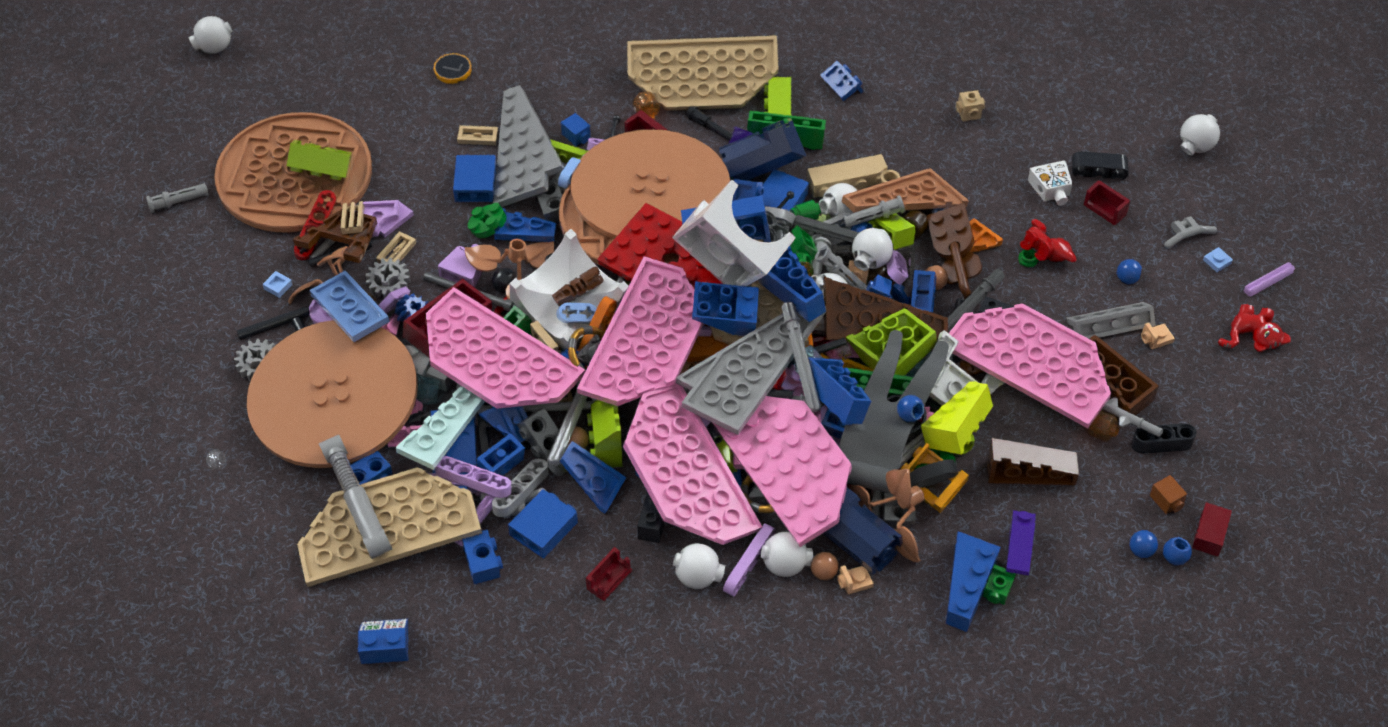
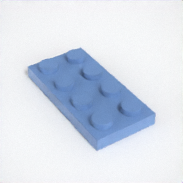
(349, 306)

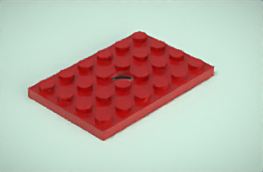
(651, 236)

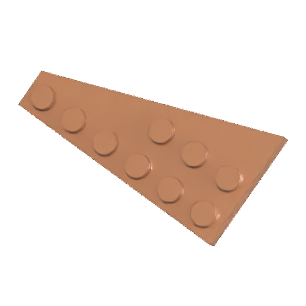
(917, 190)

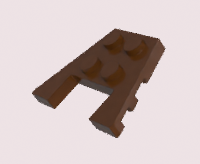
(332, 230)

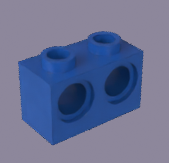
(924, 290)
(366, 468)

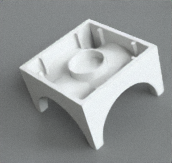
(723, 247)
(535, 291)

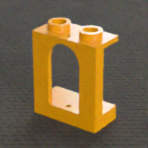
(926, 456)

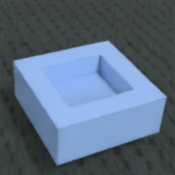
(1217, 259)
(277, 284)

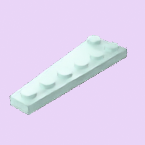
(441, 430)

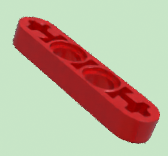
(311, 222)

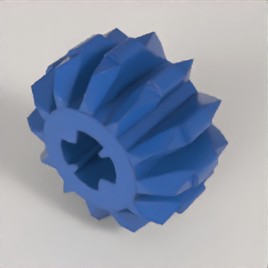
(408, 306)

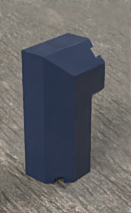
(763, 152)
(864, 535)

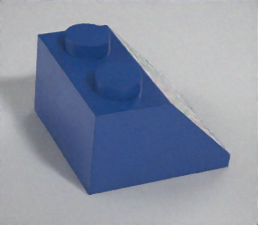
(383, 641)

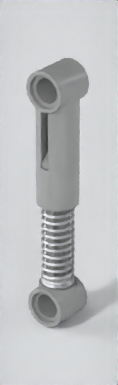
(356, 498)

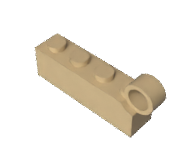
(857, 172)

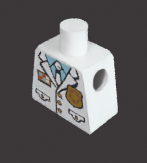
(1051, 181)

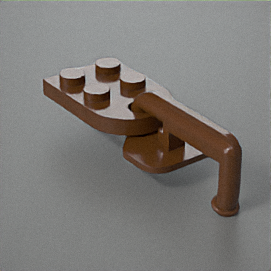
(953, 241)

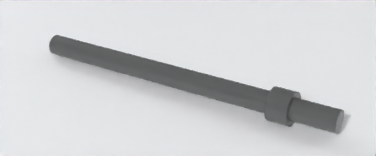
(507, 304)

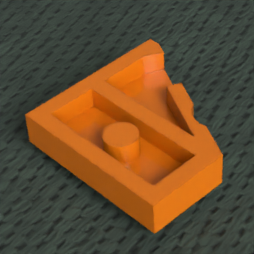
(983, 237)

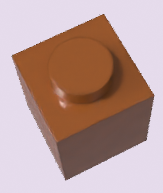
(1168, 495)

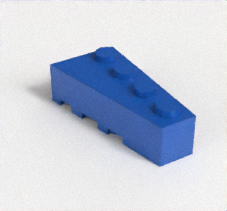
(749, 216)
(792, 283)
(839, 390)
(970, 574)

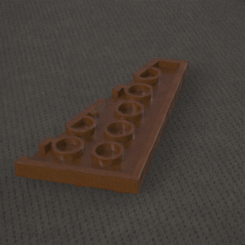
(854, 309)

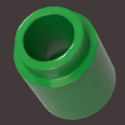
(807, 209)

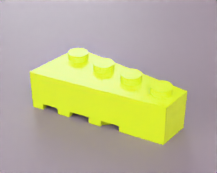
(958, 418)

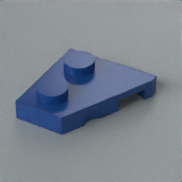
(505, 420)

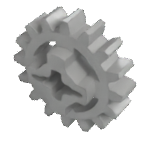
(388, 275)
(252, 356)

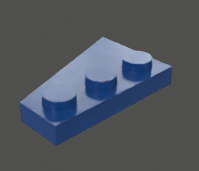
(526, 229)
(592, 475)

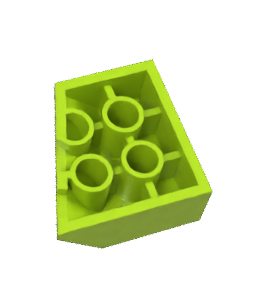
(318, 160)
(916, 341)
(605, 433)

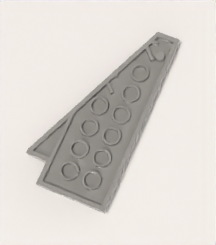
(524, 151)
(739, 377)

